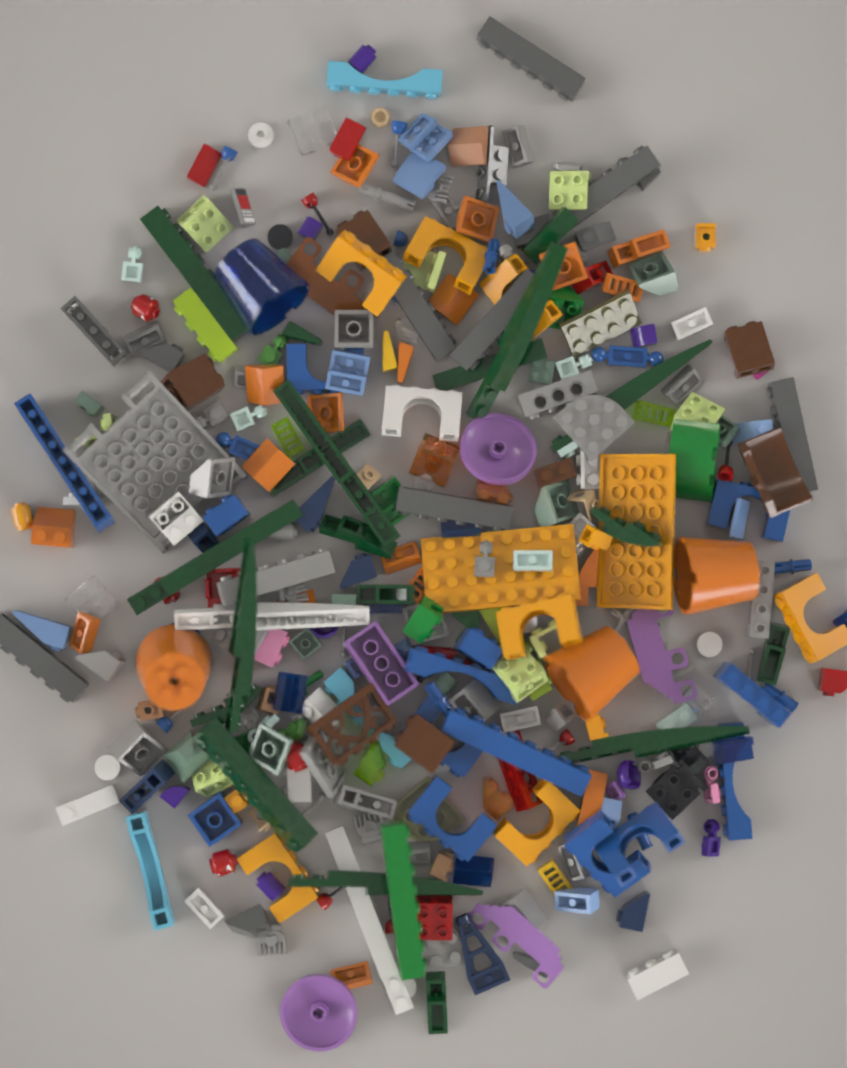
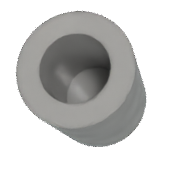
(287, 533)

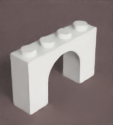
(400, 399)

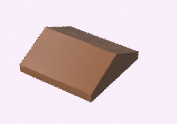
(468, 146)

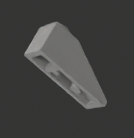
(365, 802)

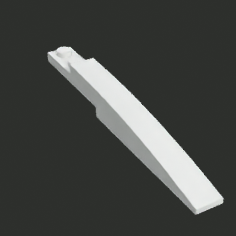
(275, 616)
(370, 924)

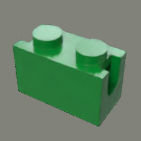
(423, 620)

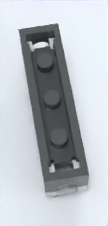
(95, 331)

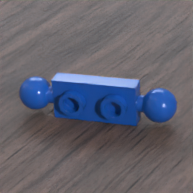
(627, 356)
(239, 446)

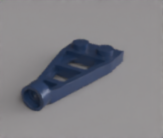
(490, 976)

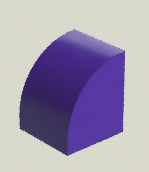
(310, 228)
(643, 336)
(175, 794)

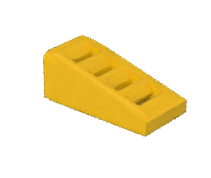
(388, 357)
(545, 867)

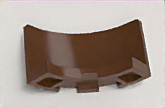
(774, 472)

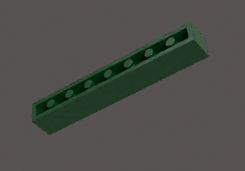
(193, 271)
(255, 785)

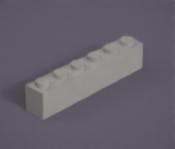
(281, 575)

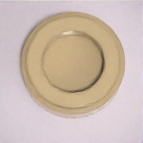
(380, 117)

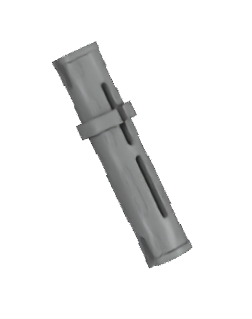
(387, 196)

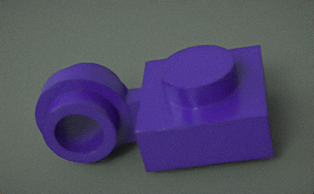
(711, 843)

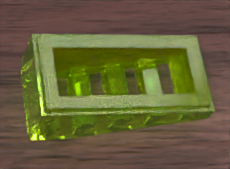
(644, 418)
(295, 451)

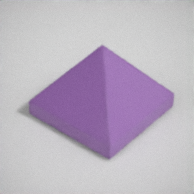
(615, 790)

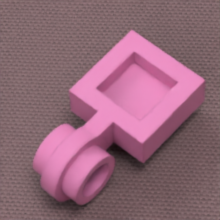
(713, 793)

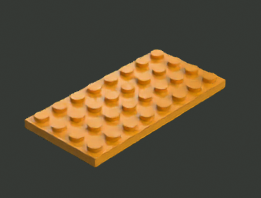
(640, 490)
(451, 567)

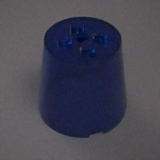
(260, 285)

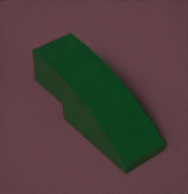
(550, 232)
(384, 594)
(773, 653)
(436, 1002)

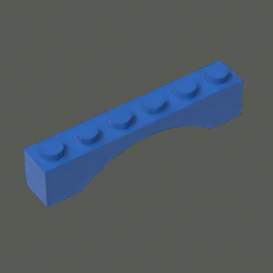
(426, 664)
(737, 823)

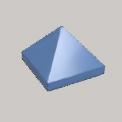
(403, 648)
(352, 669)

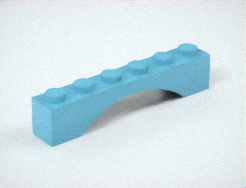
(344, 77)
(343, 687)
(155, 885)

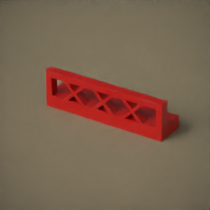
(518, 787)

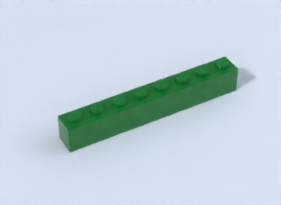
(402, 900)

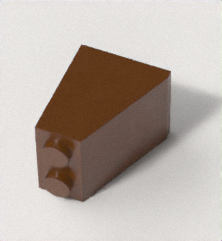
(368, 232)
(194, 382)
(424, 742)

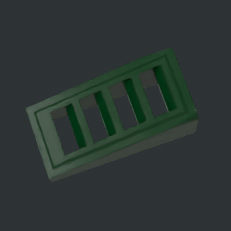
(298, 333)

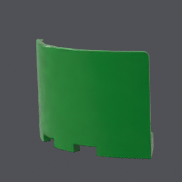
(695, 448)

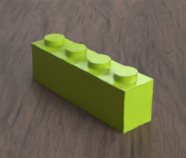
(205, 325)

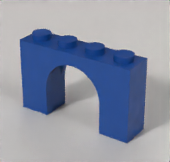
(298, 372)
(723, 499)
(752, 693)
(458, 760)
(649, 821)
(583, 840)
(464, 843)

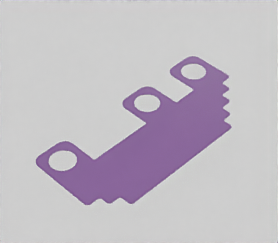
(651, 654)
(526, 935)

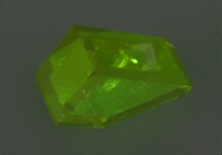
(372, 765)

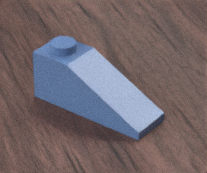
(516, 216)
(48, 631)

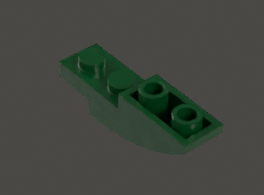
(356, 532)
(631, 533)
(220, 712)

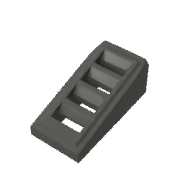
(528, 961)

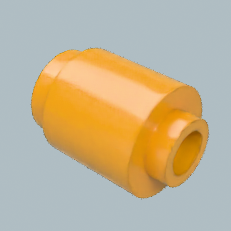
(22, 516)

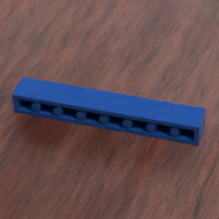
(66, 467)
(516, 751)

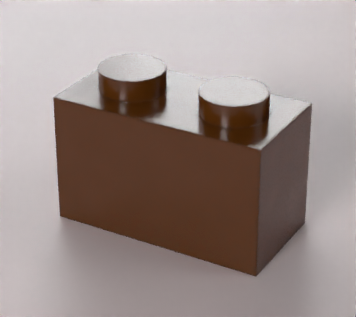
(555, 473)

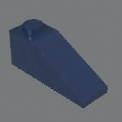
(315, 507)
(147, 786)

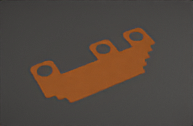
(327, 294)

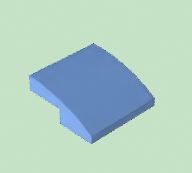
(425, 137)
(418, 175)
(347, 372)
(739, 519)

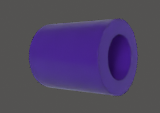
(363, 58)
(270, 885)

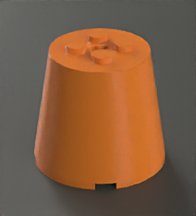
(714, 573)
(170, 654)
(592, 671)

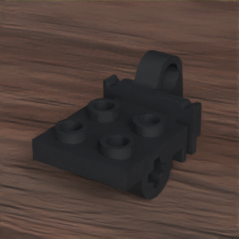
(680, 785)

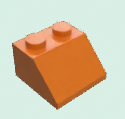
(54, 527)

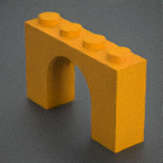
(432, 235)
(386, 277)
(499, 283)
(792, 603)
(513, 621)
(529, 846)
(275, 849)

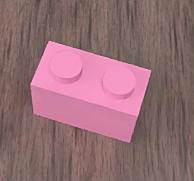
(271, 646)

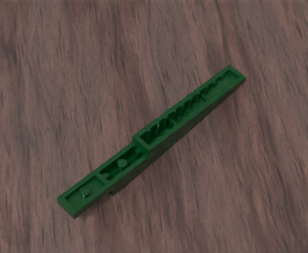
(519, 331)
(640, 385)
(336, 463)
(214, 557)
(243, 637)
(654, 742)
(376, 883)

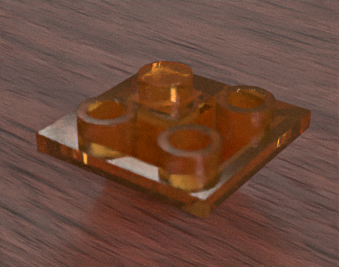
(499, 492)
(495, 801)

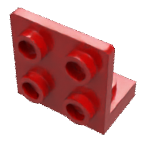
(435, 916)

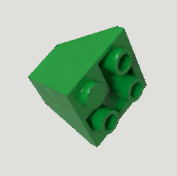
(567, 302)

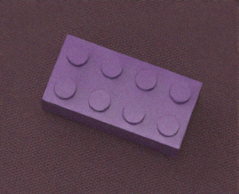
(380, 663)

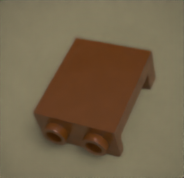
(749, 349)

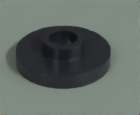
(280, 236)

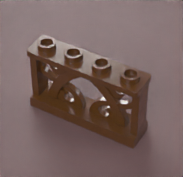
(325, 724)

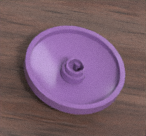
(498, 449)
(318, 1012)

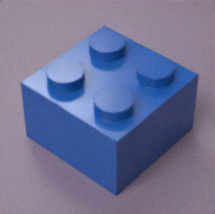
(226, 515)
(478, 648)
(215, 819)

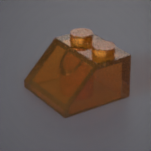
(435, 459)

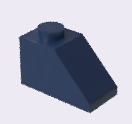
(203, 538)
(359, 571)
(634, 912)

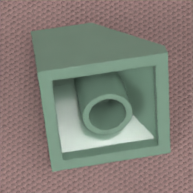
(654, 274)
(553, 505)
(270, 748)
(186, 756)

